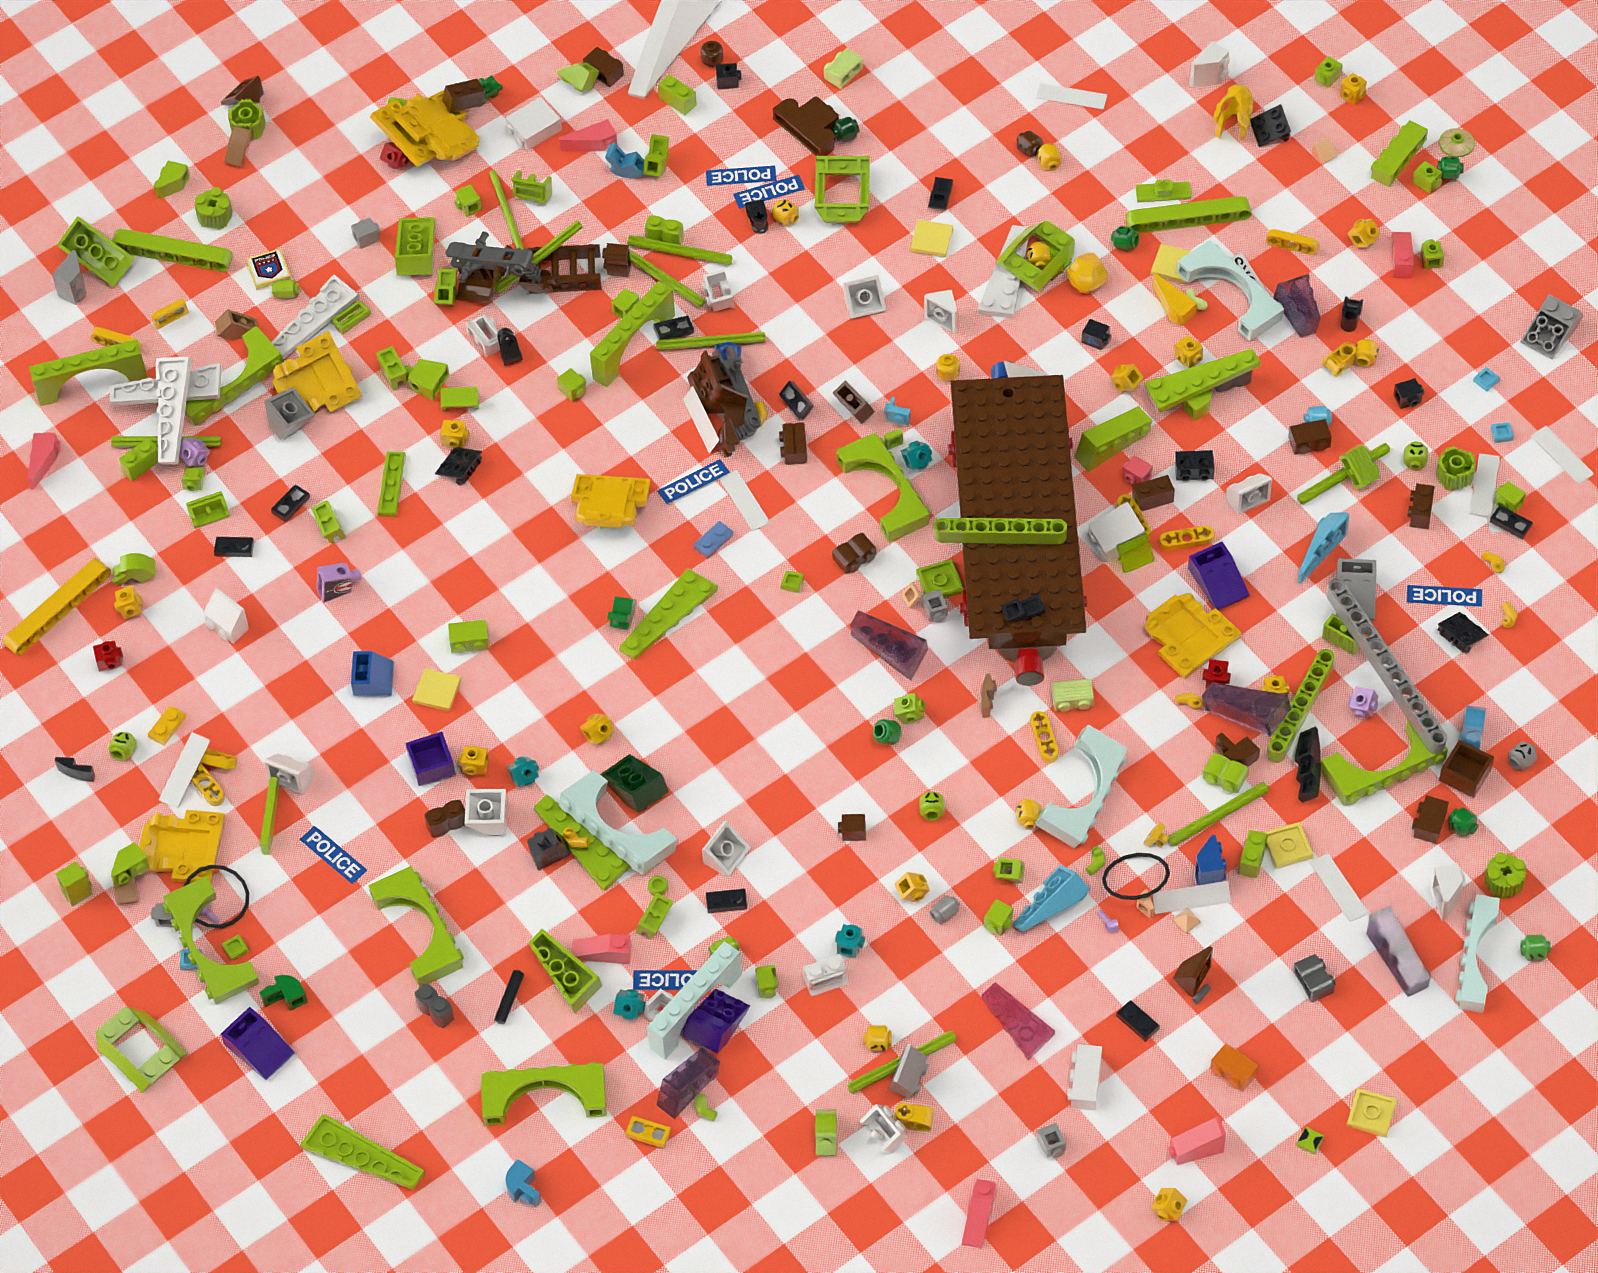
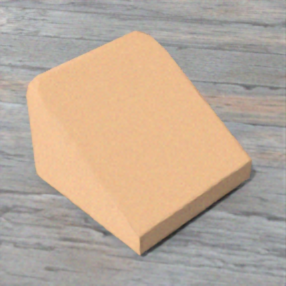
(1324, 150)
(1145, 905)

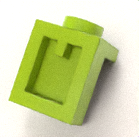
(193, 478)

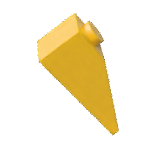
(1175, 303)

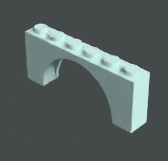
(1211, 261)
(1104, 757)
(639, 851)
(665, 1029)

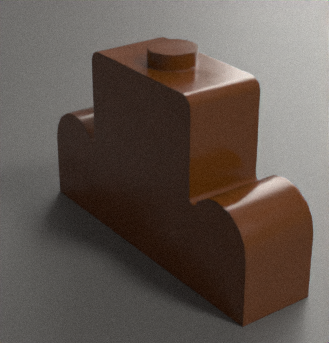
(809, 123)

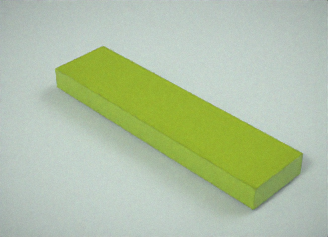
(391, 484)
(269, 815)

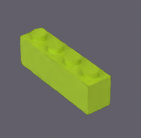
(1399, 153)

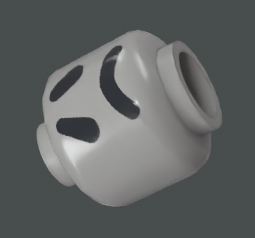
(1522, 756)

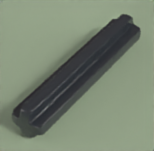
(509, 997)

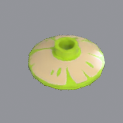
(1453, 147)

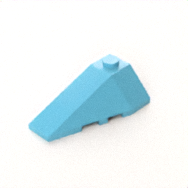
(1328, 535)
(1061, 891)

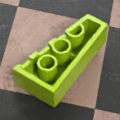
(1111, 437)
(567, 972)

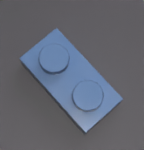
(713, 539)

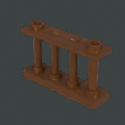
(574, 281)

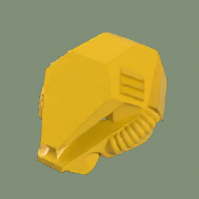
(1087, 273)

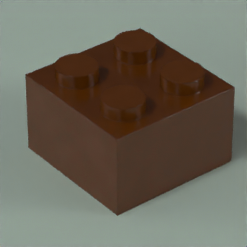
(1466, 768)

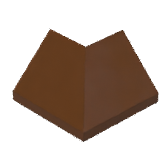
(247, 89)
(1194, 970)

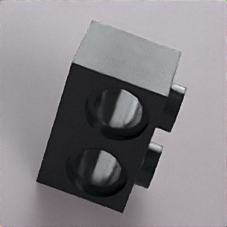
(1194, 461)

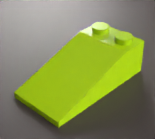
(415, 246)
(96, 251)

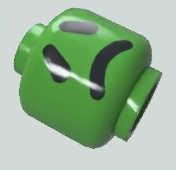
(1535, 947)

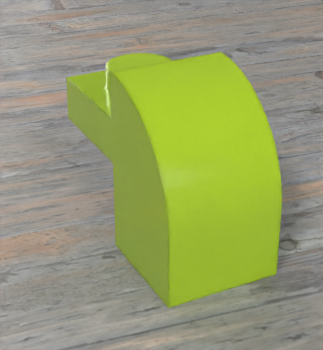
(658, 156)
(446, 287)
(1198, 405)
(134, 566)
(826, 1131)

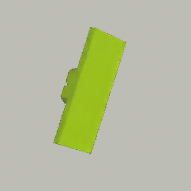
(1163, 191)

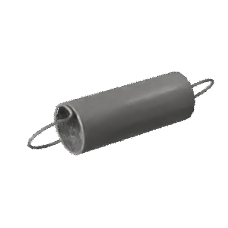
(1201, 993)

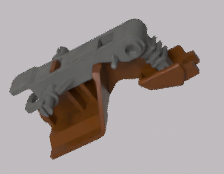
(485, 265)
(724, 391)

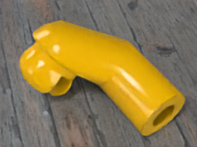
(762, 411)
(1495, 560)
(1510, 617)
(1190, 699)
(573, 839)

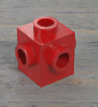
(393, 156)
(107, 655)
(1217, 672)

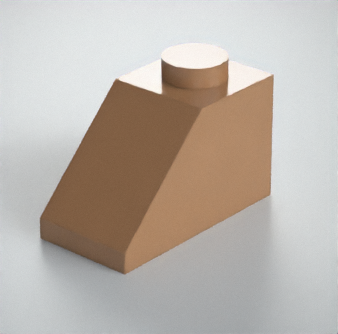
(234, 324)

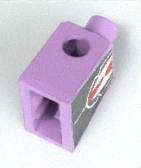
(335, 581)

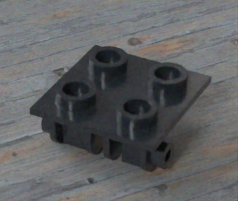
(1271, 126)
(460, 464)
(1461, 631)

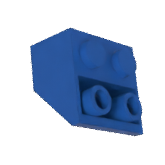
(371, 674)
(1209, 864)

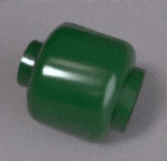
(845, 129)

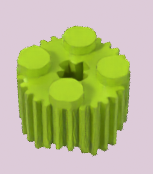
(248, 116)
(213, 208)
(1455, 468)
(1505, 875)

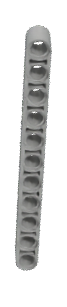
(1387, 674)

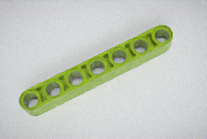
(1189, 214)
(173, 250)
(1009, 530)
(1298, 712)

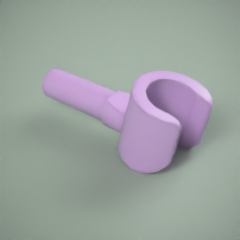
(205, 911)
(1111, 925)

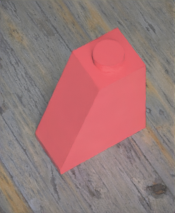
(1198, 1142)

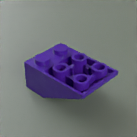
(1218, 576)
(715, 1020)
(256, 1043)

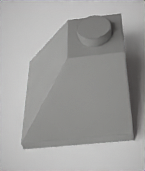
(287, 413)

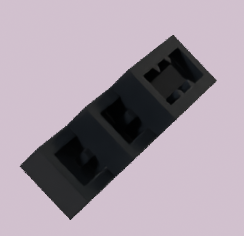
(1309, 762)

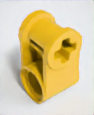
(1338, 360)
(916, 1118)

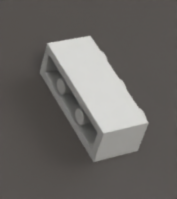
(1085, 1077)

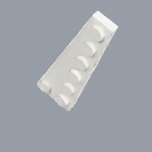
(1003, 287)
(332, 300)
(203, 385)
(172, 391)

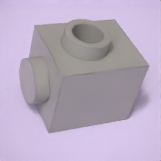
(365, 232)

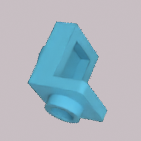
(897, 414)

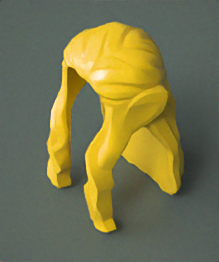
(1240, 104)

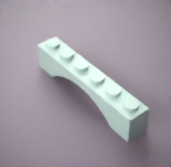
(1474, 989)

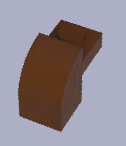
(1243, 752)

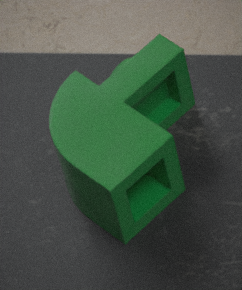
(622, 612)
(286, 988)

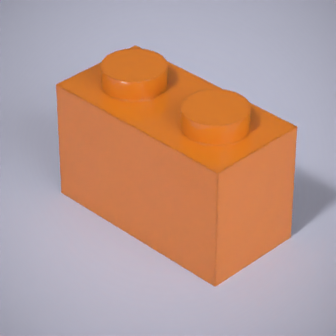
(1234, 1067)

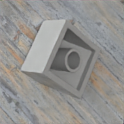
(69, 279)
(908, 1072)

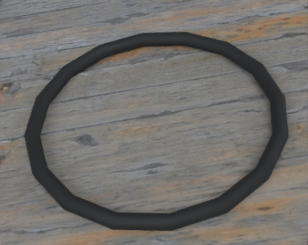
(1131, 856)
(244, 886)

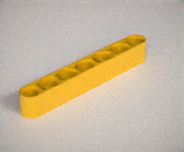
(57, 606)

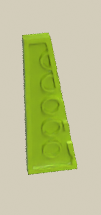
(1188, 383)
(677, 602)
(597, 859)
(345, 1146)

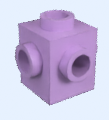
(193, 452)
(1363, 702)

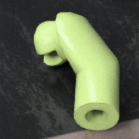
(1201, 304)

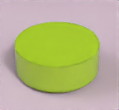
(657, 884)

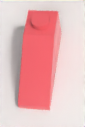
(591, 138)
(1402, 255)
(43, 455)
(603, 948)
(979, 1213)

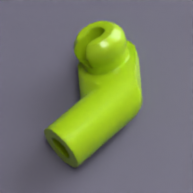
(1098, 860)
(702, 1109)

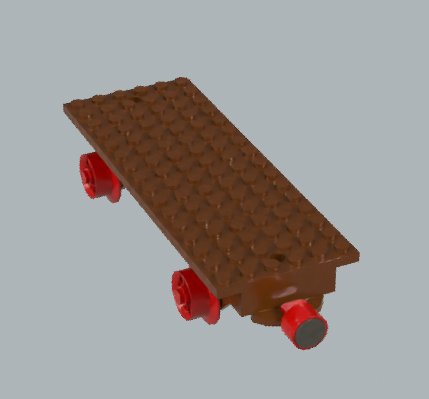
(1017, 465)

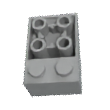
(1552, 326)
(1361, 580)

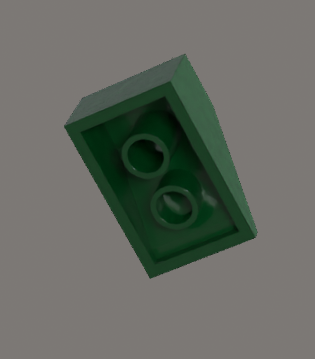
(635, 782)

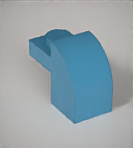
(624, 165)
(1473, 725)
(518, 1181)

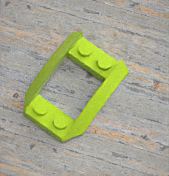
(842, 166)
(1027, 271)
(156, 1065)

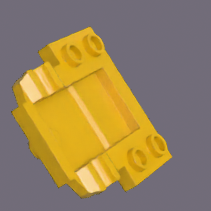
(384, 119)
(442, 130)
(318, 375)
(609, 499)
(1189, 633)
(183, 843)

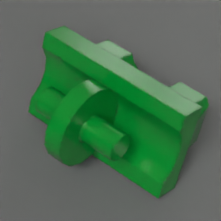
(490, 87)

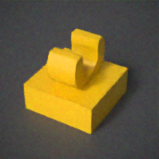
(1156, 836)

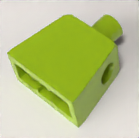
(427, 377)

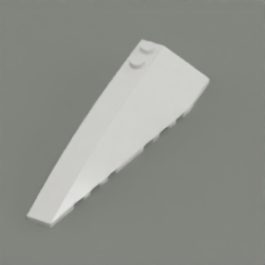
(668, 36)

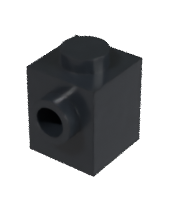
(727, 76)
(1408, 393)

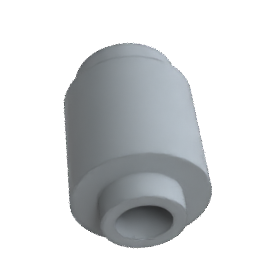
(944, 909)

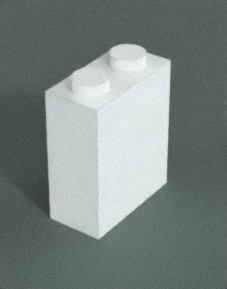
(533, 124)
(1115, 528)

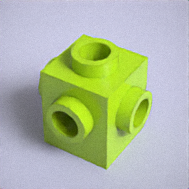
(909, 708)

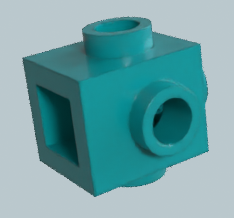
(917, 455)
(523, 771)
(849, 940)
(629, 1004)

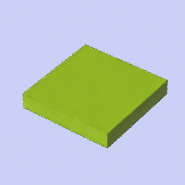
(940, 576)

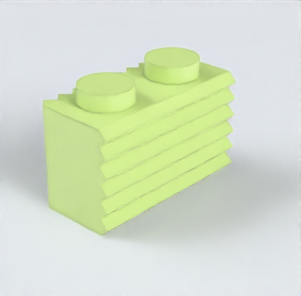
(843, 68)
(1072, 695)

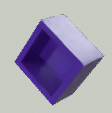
(430, 758)

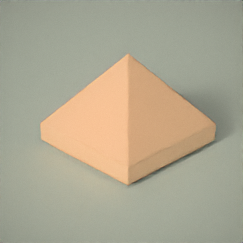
(911, 595)
(1186, 920)

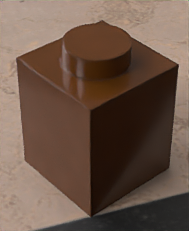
(852, 827)

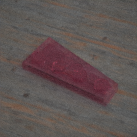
(1023, 1025)

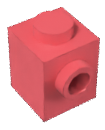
(1137, 470)

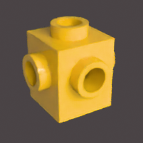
(1353, 88)
(1364, 233)
(1188, 351)
(1126, 377)
(454, 433)
(128, 602)
(1275, 684)
(597, 728)
(474, 760)
(912, 887)
(1169, 1204)

